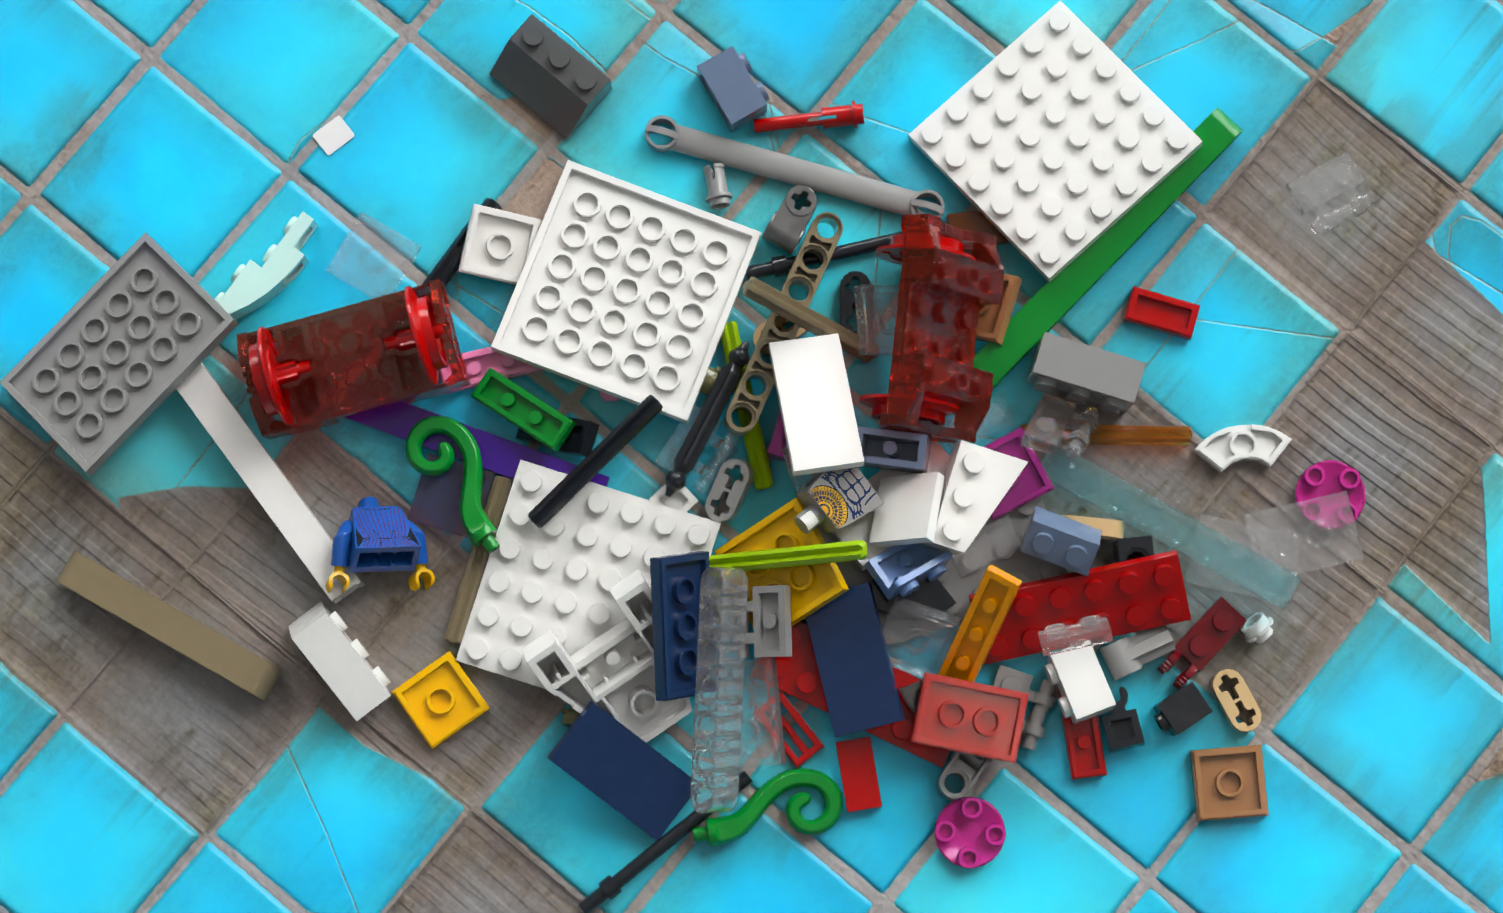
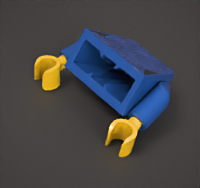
(379, 541)

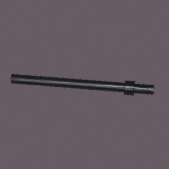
(781, 265)
(611, 886)

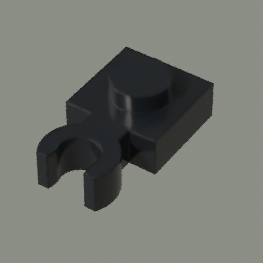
(1122, 726)

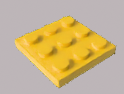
(809, 584)

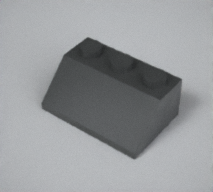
(550, 77)

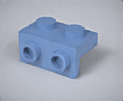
(904, 566)

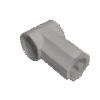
(1131, 653)

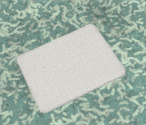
(333, 135)

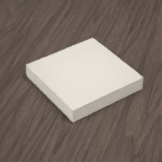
(497, 244)
(908, 509)

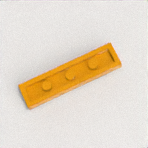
(980, 625)

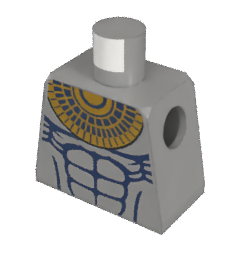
(835, 500)

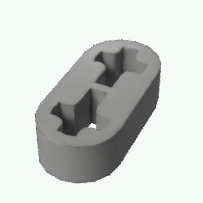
(722, 486)

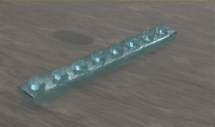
(1172, 527)

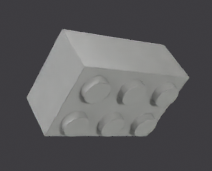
(1085, 374)

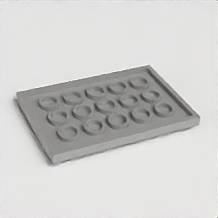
(118, 353)

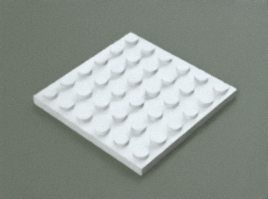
(1055, 140)
(626, 291)
(564, 570)

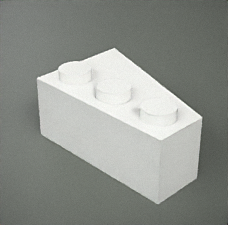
(971, 492)
(340, 660)

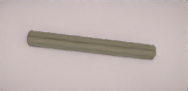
(802, 315)
(476, 564)

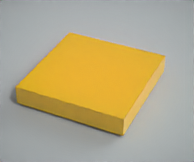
(441, 700)

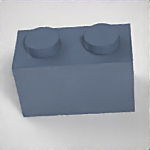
(732, 88)
(895, 450)
(1061, 541)

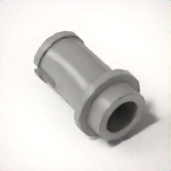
(716, 184)

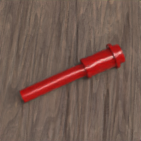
(846, 116)

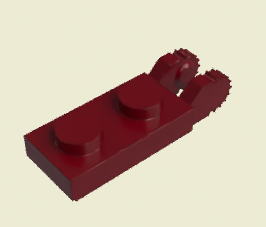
(1204, 640)

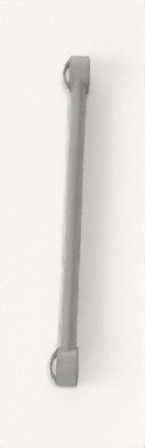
(791, 169)

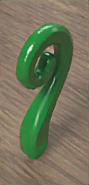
(472, 515)
(733, 826)

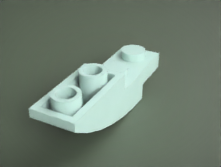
(283, 263)

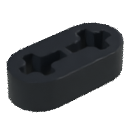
(846, 303)

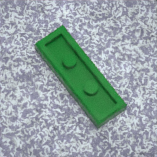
(523, 409)

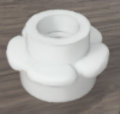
(1257, 628)

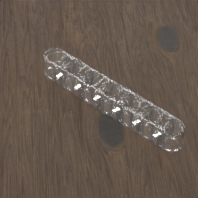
(719, 690)

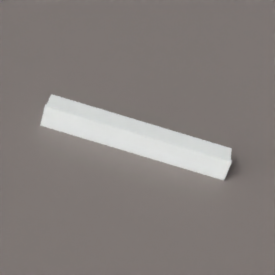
(264, 478)

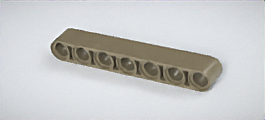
(798, 275)
(169, 625)

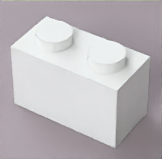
(1080, 684)

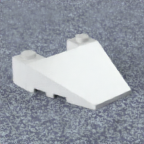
(614, 668)

